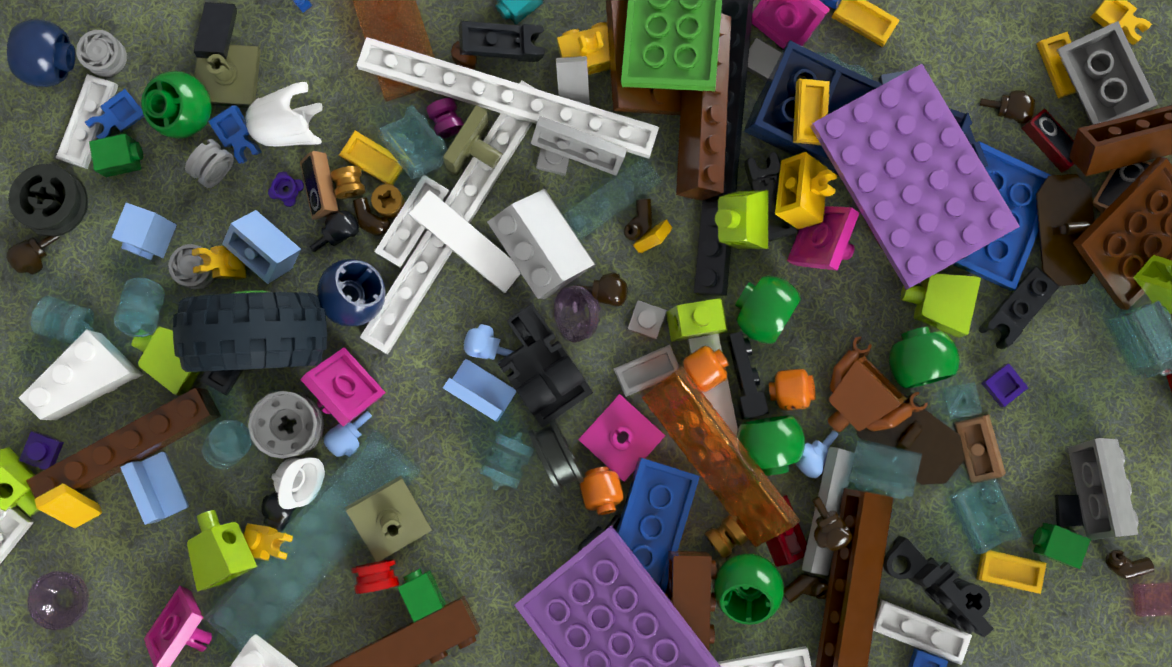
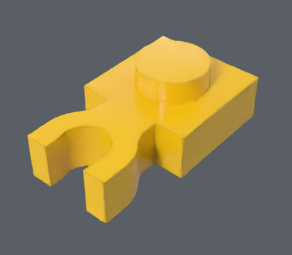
(1121, 11)
(221, 262)
(265, 541)

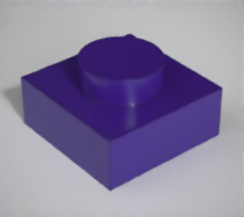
(1004, 385)
(41, 450)

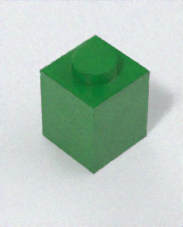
(116, 155)
(1060, 545)
(421, 594)

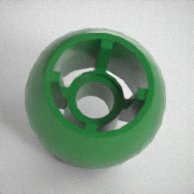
(176, 104)
(766, 308)
(923, 358)
(773, 442)
(748, 589)

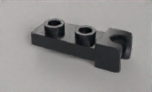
(500, 40)
(768, 180)
(1020, 307)
(751, 403)

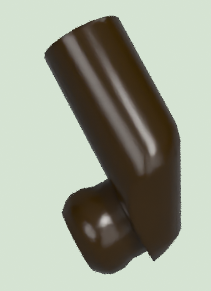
(367, 221)
(641, 222)
(1126, 568)
(806, 585)

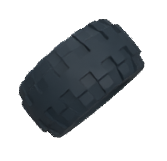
(249, 331)

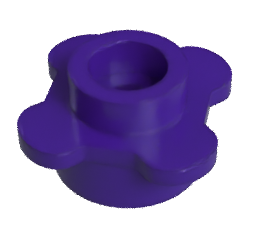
(282, 180)

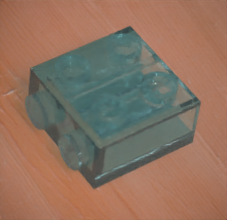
(1144, 338)

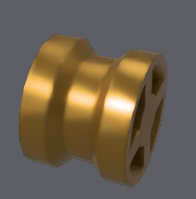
(347, 182)
(393, 203)

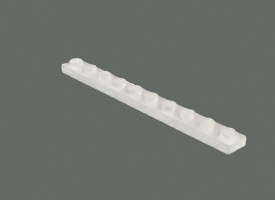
(503, 95)
(431, 252)

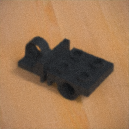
(541, 371)
(963, 599)

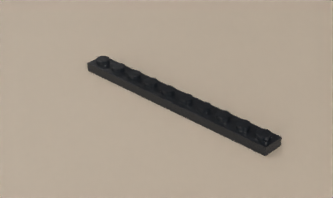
(712, 255)

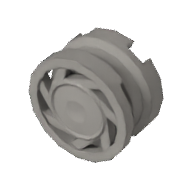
(101, 54)
(209, 163)
(183, 263)

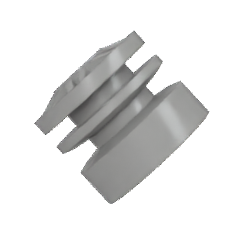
(270, 416)

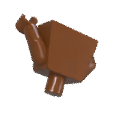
(866, 395)

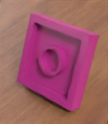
(789, 19)
(826, 242)
(342, 386)
(621, 437)
(175, 629)

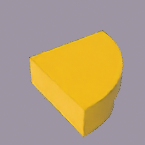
(653, 237)

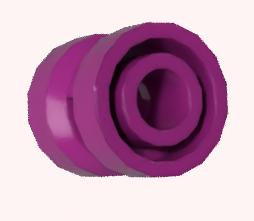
(445, 117)

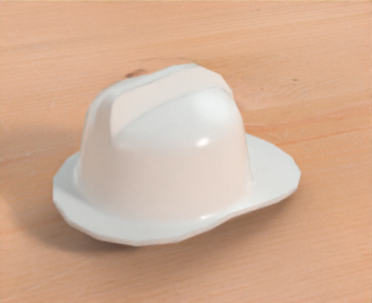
(298, 481)

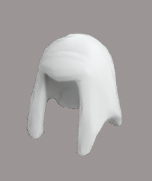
(276, 125)

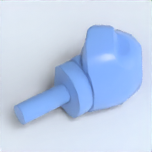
(482, 344)
(343, 440)
(815, 456)

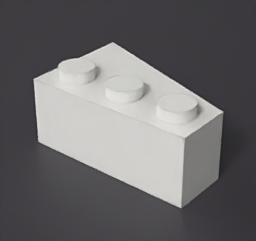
(78, 377)

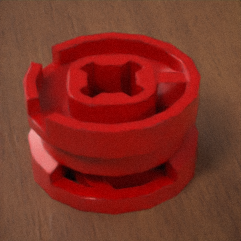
(375, 576)

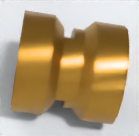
(720, 540)

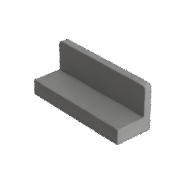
(578, 145)

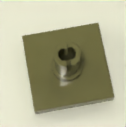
(231, 79)
(469, 143)
(388, 518)

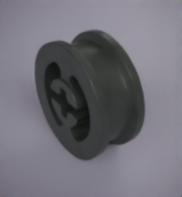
(49, 216)
(555, 456)

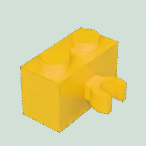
(587, 43)
(803, 190)

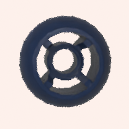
(40, 53)
(351, 292)

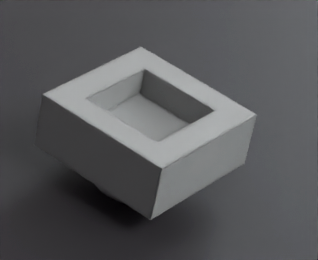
(552, 162)
(646, 320)

